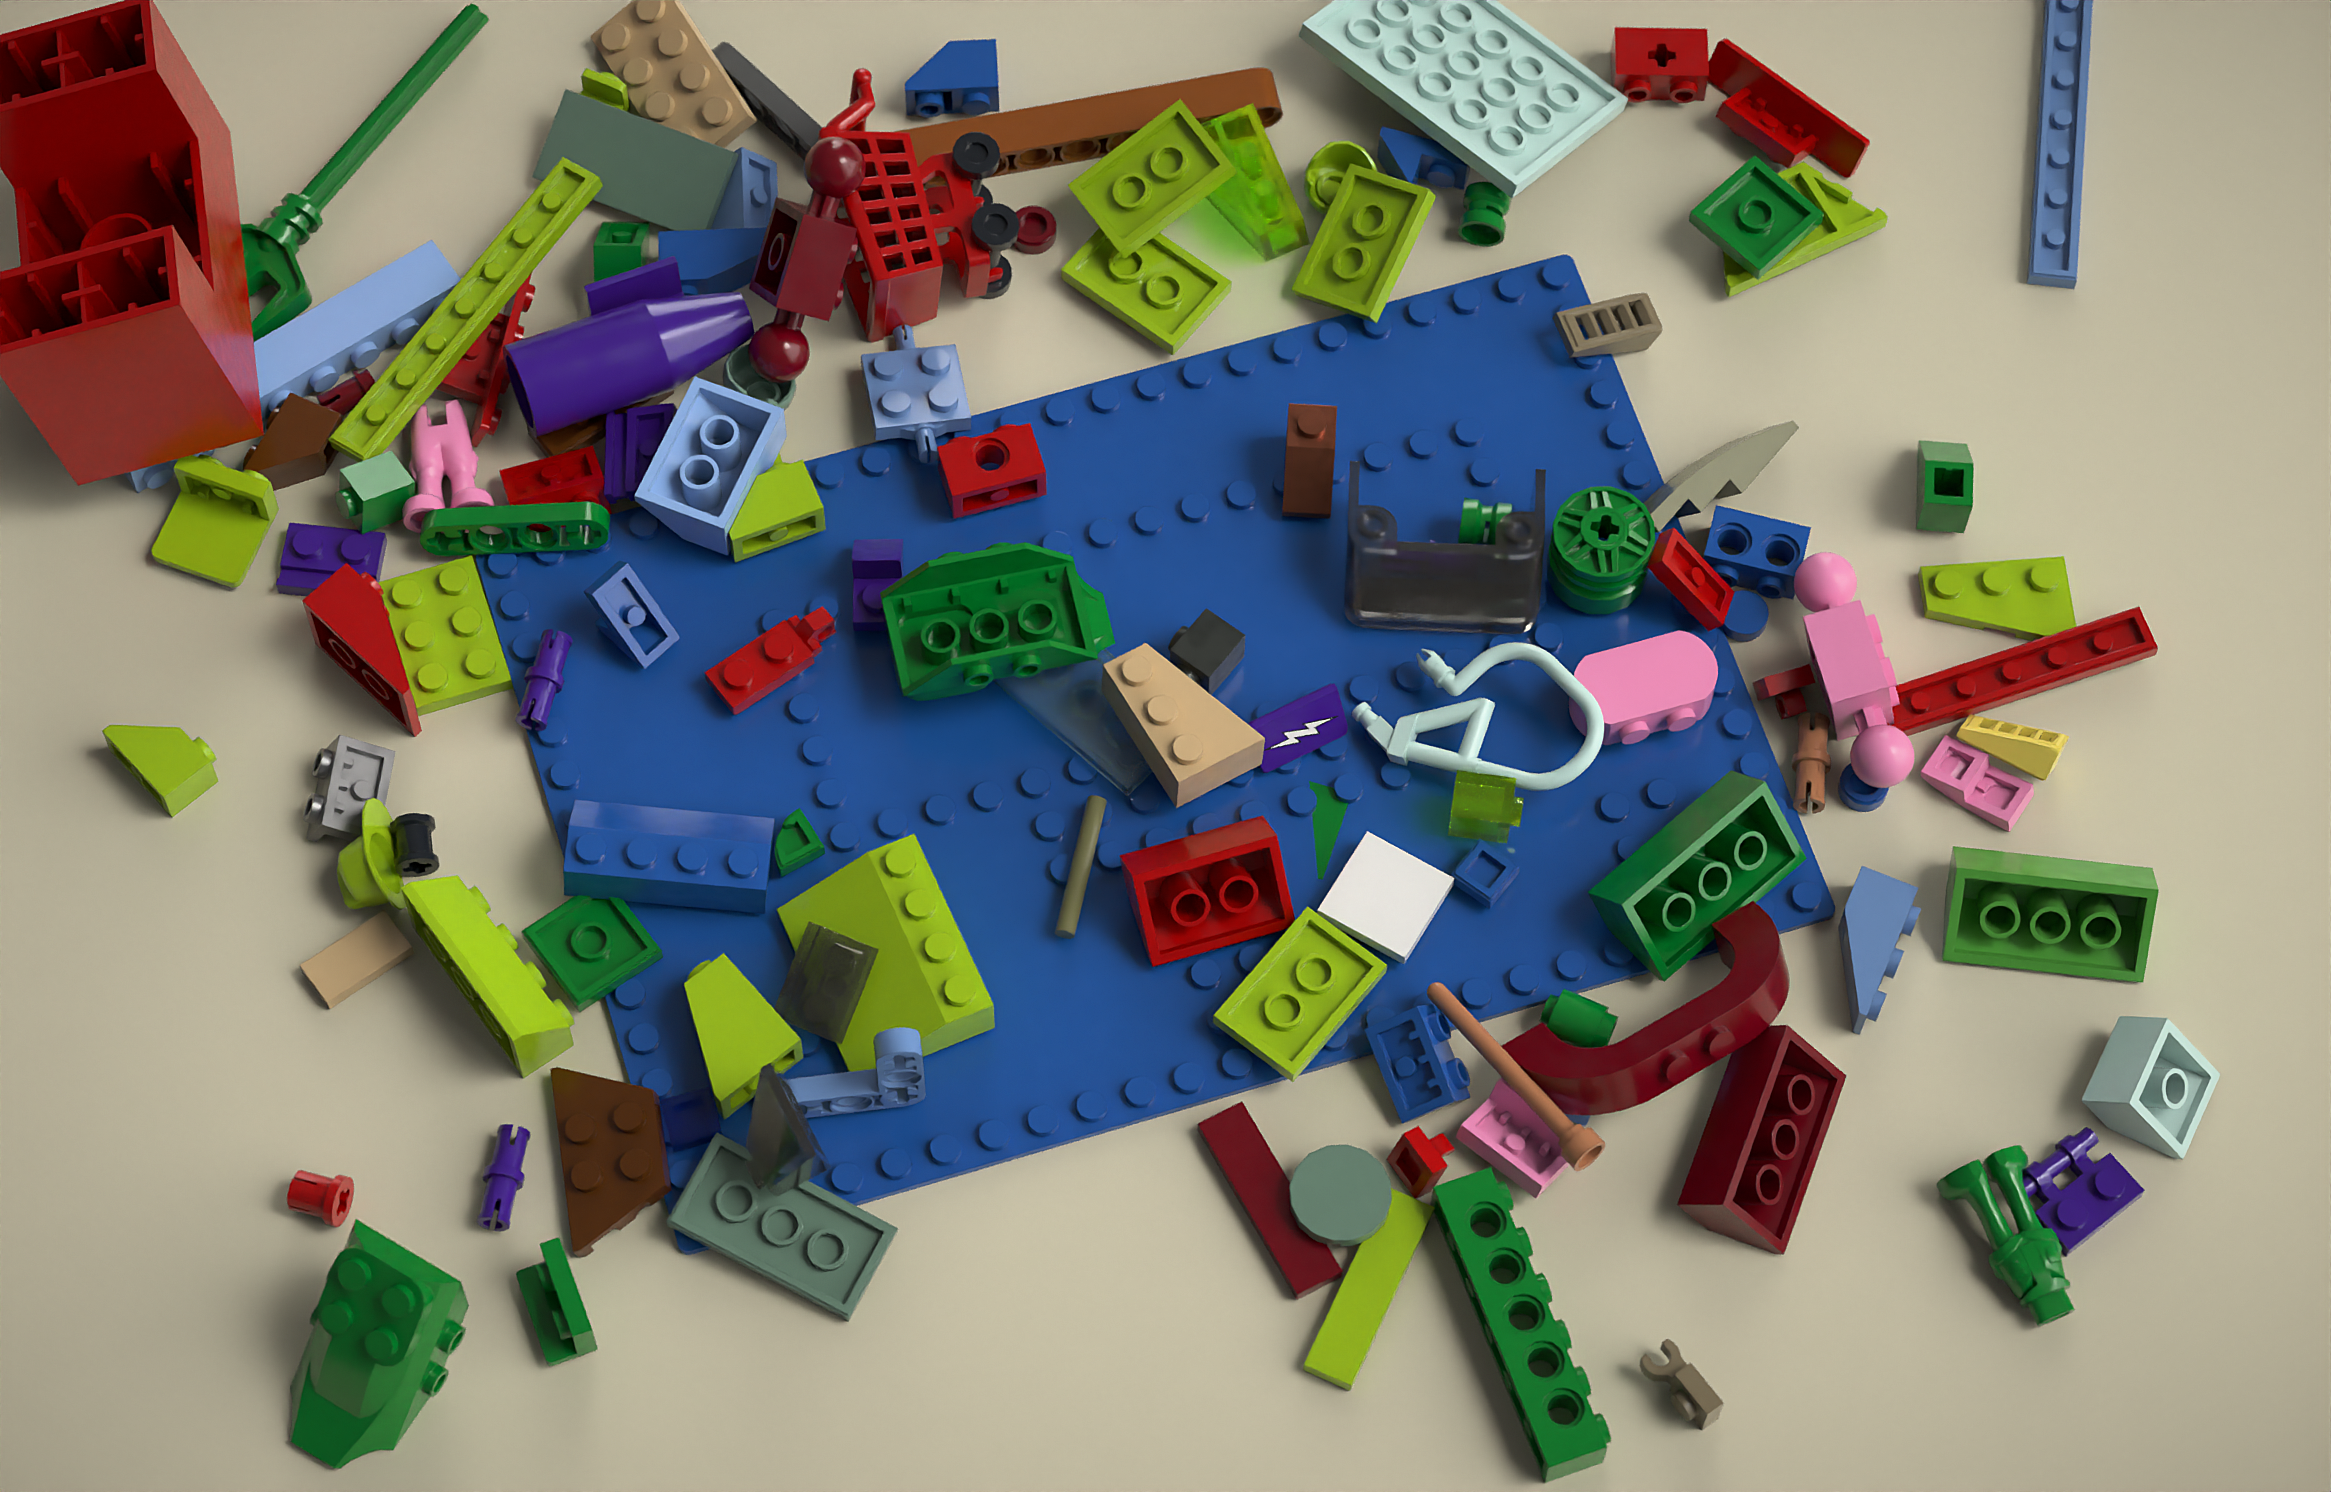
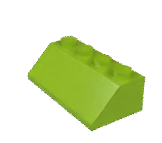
(489, 972)

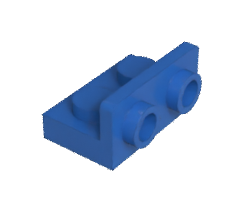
(1418, 1062)

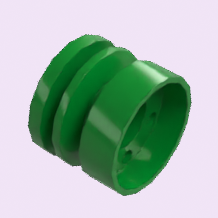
(1593, 572)

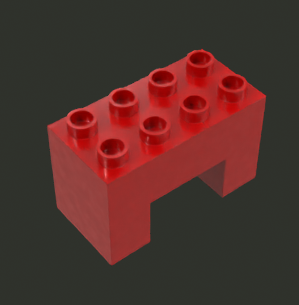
(132, 273)

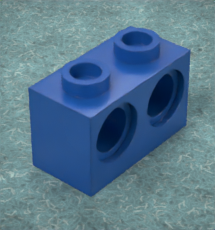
(1757, 541)

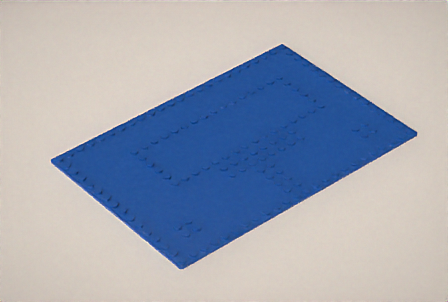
(1169, 509)

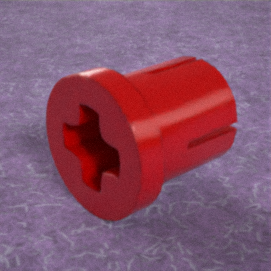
(321, 1196)

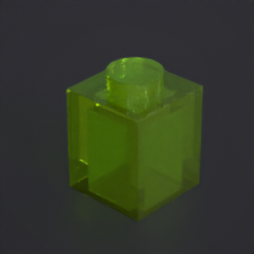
(1484, 807)

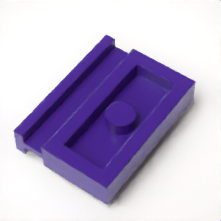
(631, 446)
(318, 551)

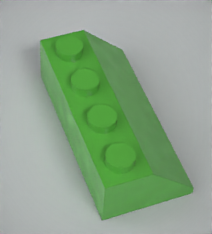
(2048, 914)

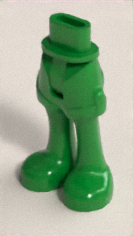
(2027, 1260)

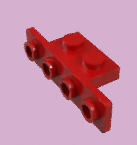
(1779, 115)
(482, 369)

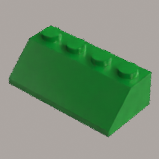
(1697, 871)

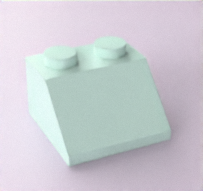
(2151, 1084)

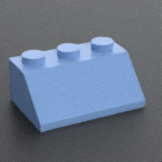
(711, 462)

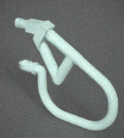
(1401, 743)

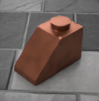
(1309, 460)

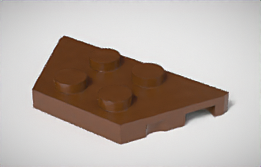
(608, 1153)

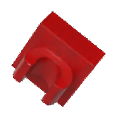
(1785, 689)
(1420, 1160)

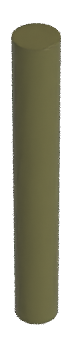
(1080, 867)

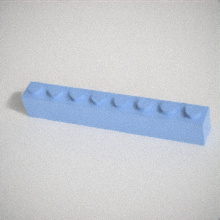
(339, 336)

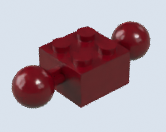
(805, 259)

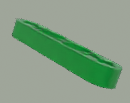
(514, 522)

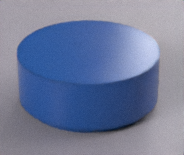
(1746, 616)
(1858, 794)

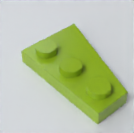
(2004, 595)

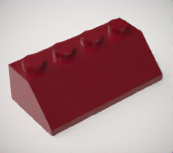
(1762, 1140)

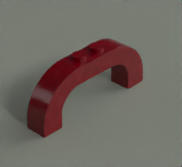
(1678, 1043)

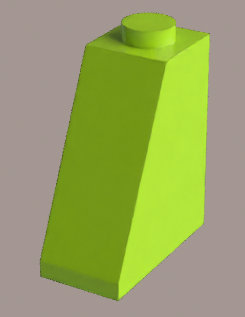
(736, 1032)

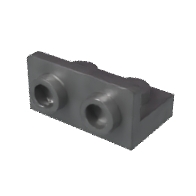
(347, 777)

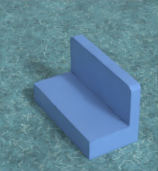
(748, 193)

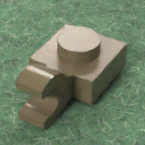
(1690, 1391)

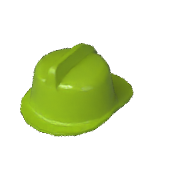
(367, 863)

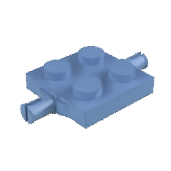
(915, 392)

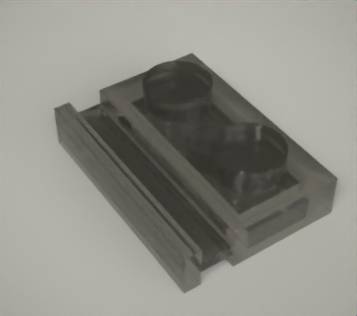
(825, 982)

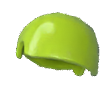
(1328, 169)

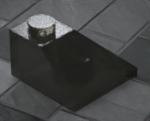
(781, 1137)

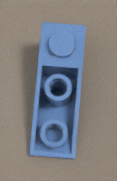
(1868, 935)

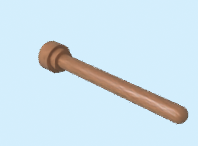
(1578, 1144)

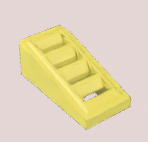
(2020, 746)

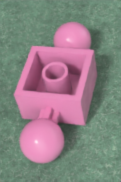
(1852, 670)

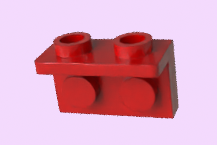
(556, 479)

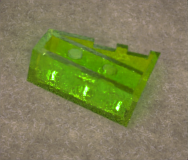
(1258, 195)

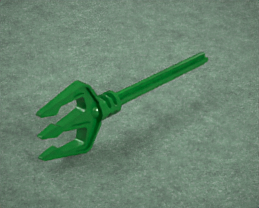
(275, 242)

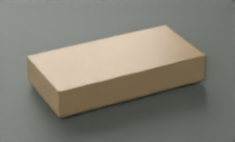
(357, 959)

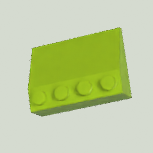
(922, 964)

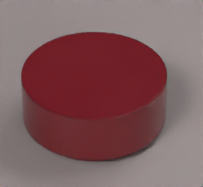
(1036, 230)

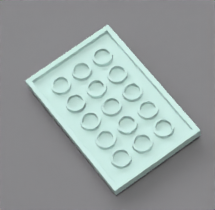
(1470, 80)

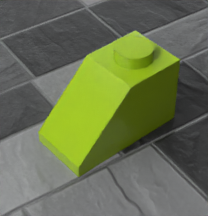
(777, 511)
(164, 762)

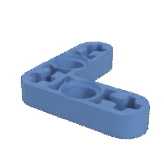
(893, 1083)

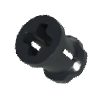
(414, 845)

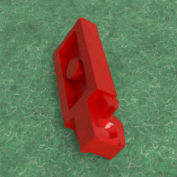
(770, 660)

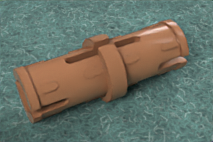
(1811, 762)

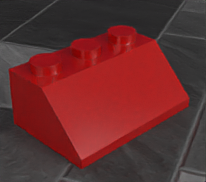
(1208, 890)

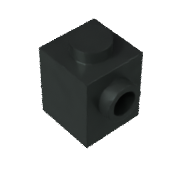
(1207, 650)

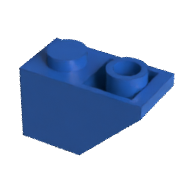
(956, 80)

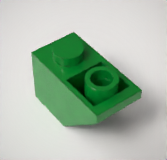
(1943, 486)

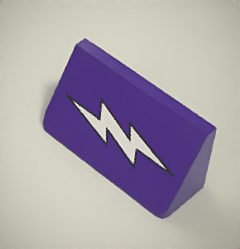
(1301, 727)

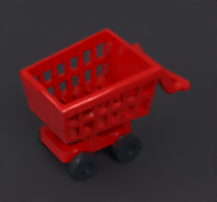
(896, 209)

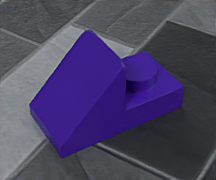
(874, 568)

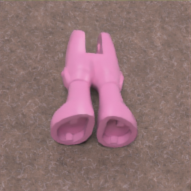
(437, 453)

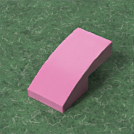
(1974, 784)

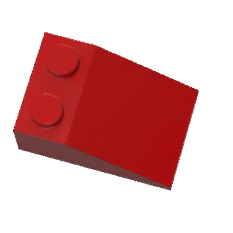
(356, 634)

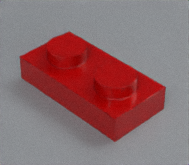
(1690, 579)

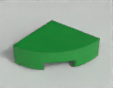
(796, 844)

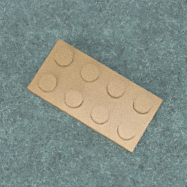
(672, 71)

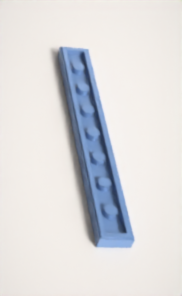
(2060, 143)

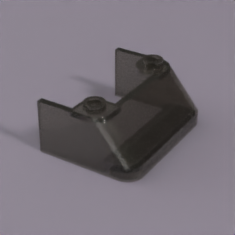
(1443, 583)

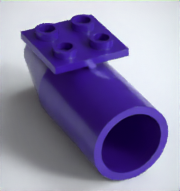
(631, 347)

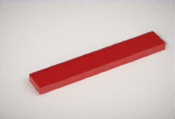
(2023, 671)

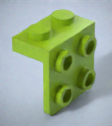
(216, 520)

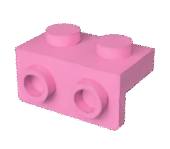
(1514, 1140)

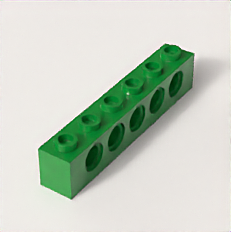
(1556, 1447)

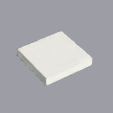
(1385, 897)

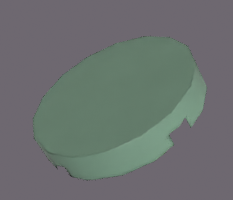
(1340, 1195)

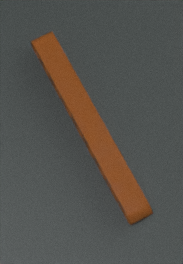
(1100, 123)

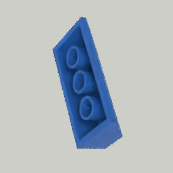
(668, 856)

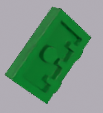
(556, 1306)

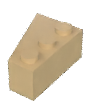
(1178, 725)

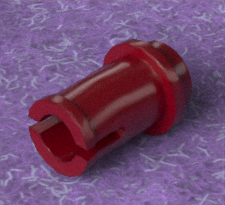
(347, 394)

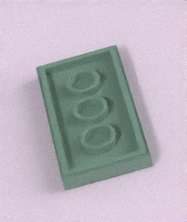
(640, 163)
(797, 1239)

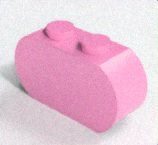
(1648, 686)

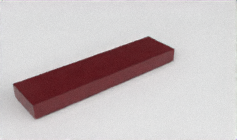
(1265, 1198)

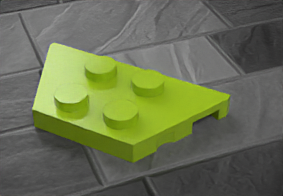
(1842, 223)

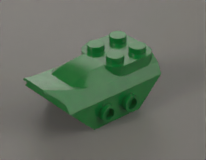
(990, 618)
(374, 1348)

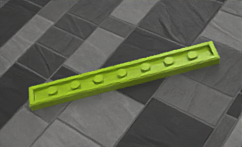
(466, 312)

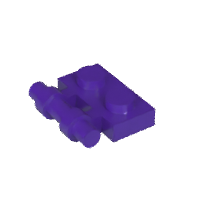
(2090, 1200)

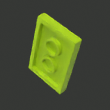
(1152, 178)
(1363, 243)
(1153, 290)
(445, 635)
(1299, 994)

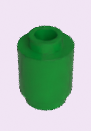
(1578, 1020)

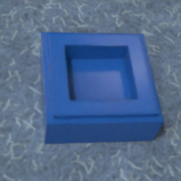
(1485, 873)

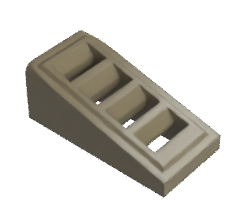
(1633, 312)

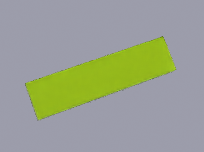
(1368, 1293)

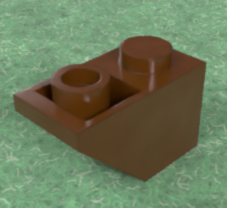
(295, 443)

